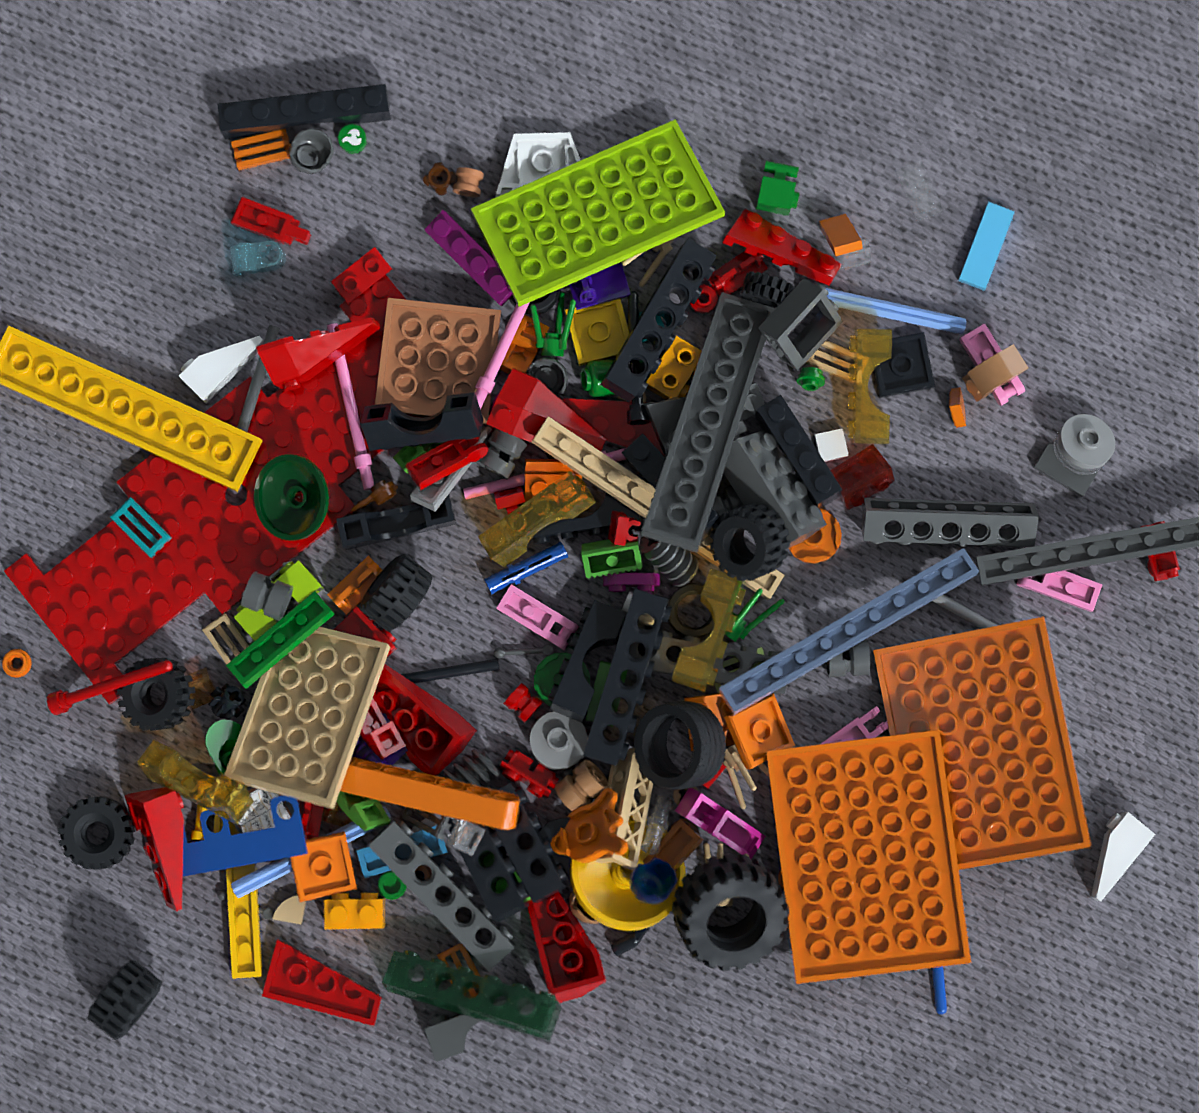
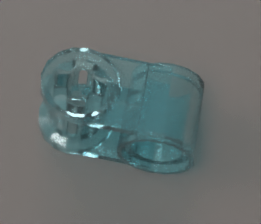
(253, 259)

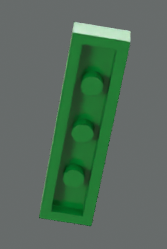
(280, 639)

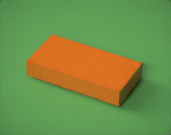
(840, 235)

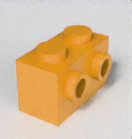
(675, 370)
(354, 913)

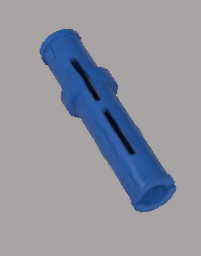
(495, 581)

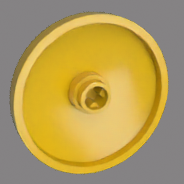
(607, 895)

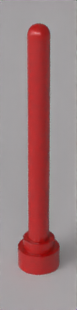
(61, 701)

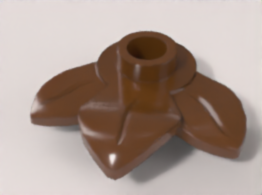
(381, 493)

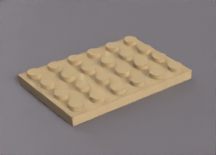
(308, 717)

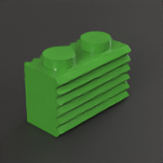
(605, 557)

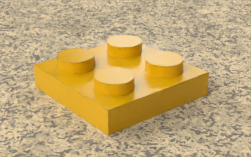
(598, 331)

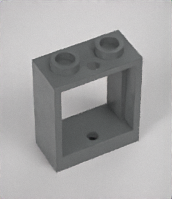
(790, 313)

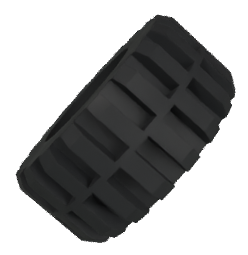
(740, 942)

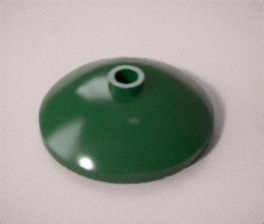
(280, 501)

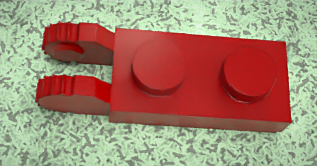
(444, 460)

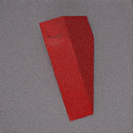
(299, 360)
(528, 402)
(161, 821)
(565, 951)

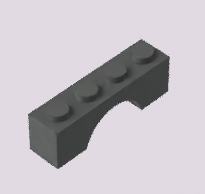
(449, 1035)

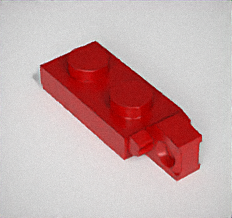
(269, 223)

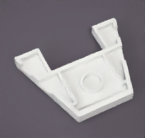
(534, 157)

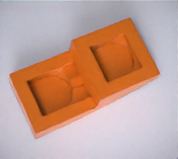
(523, 346)

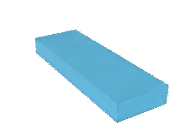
(986, 246)

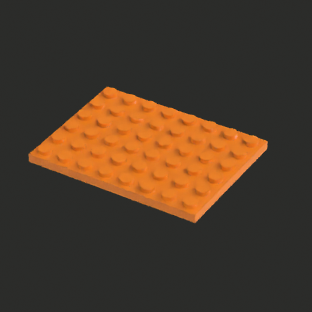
(999, 735)
(868, 857)

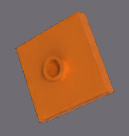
(759, 730)
(324, 869)

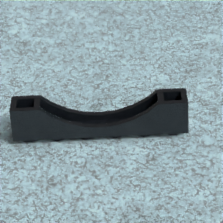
(268, 114)

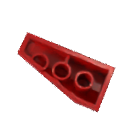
(427, 726)

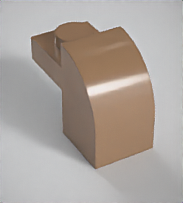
(994, 372)

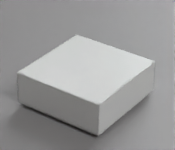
(831, 445)

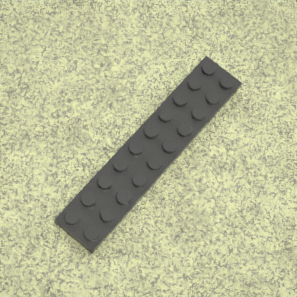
(707, 424)

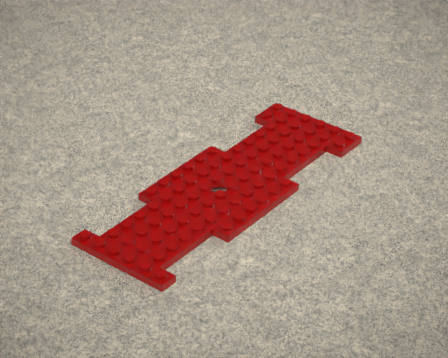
(116, 596)

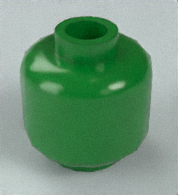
(593, 375)

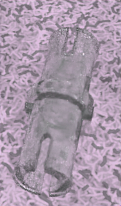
(656, 825)

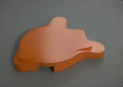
(591, 831)

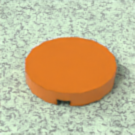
(818, 548)

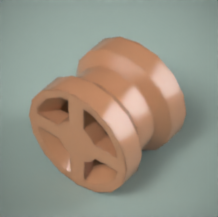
(468, 182)

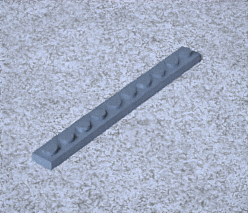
(848, 631)

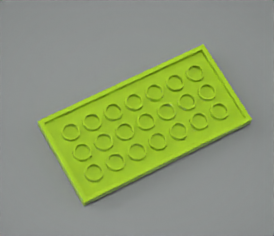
(597, 212)

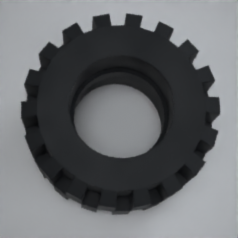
(731, 547)
(396, 592)
(124, 1000)

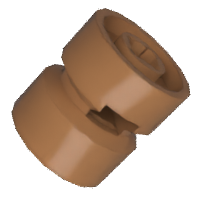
(585, 783)

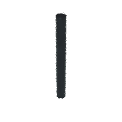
(453, 671)

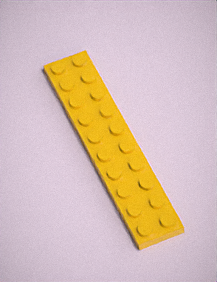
(126, 409)

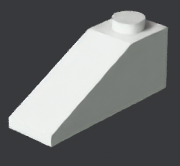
(215, 369)
(1119, 849)

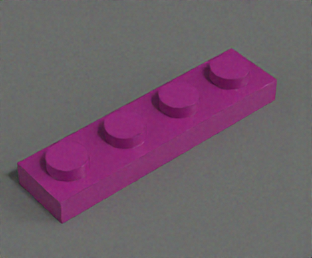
(469, 256)

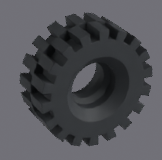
(142, 709)
(75, 828)

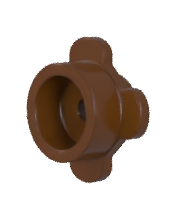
(439, 171)

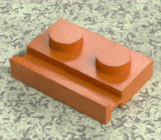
(541, 474)

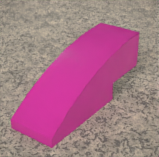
(719, 823)

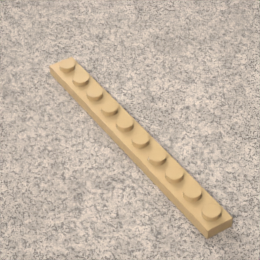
(622, 485)

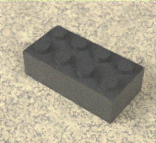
(766, 478)

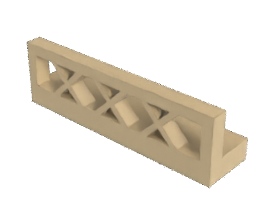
(624, 780)

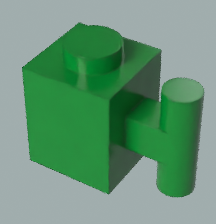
(776, 193)

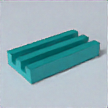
(158, 544)

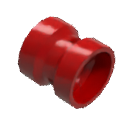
(522, 702)

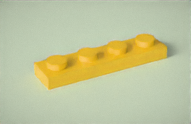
(244, 927)

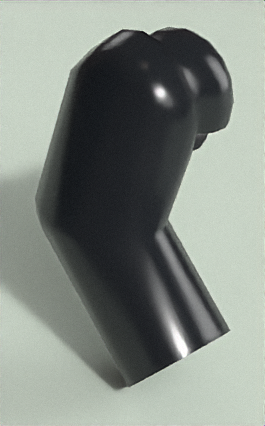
(628, 942)

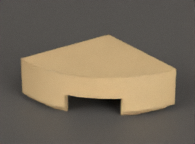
(290, 911)

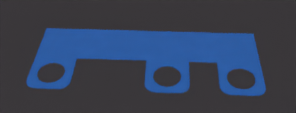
(228, 851)

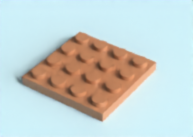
(434, 354)

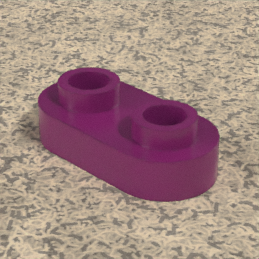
(642, 581)

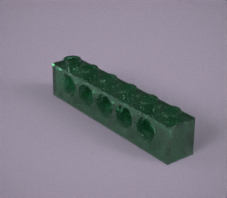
(538, 1023)

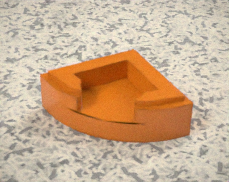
(957, 407)

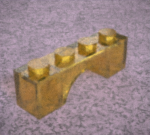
(868, 422)
(558, 501)
(697, 663)
(216, 794)

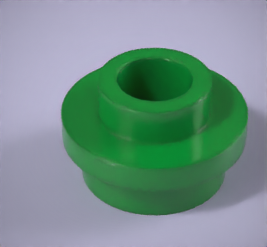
(811, 378)

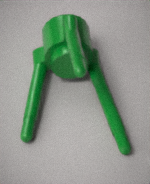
(554, 343)
(738, 629)

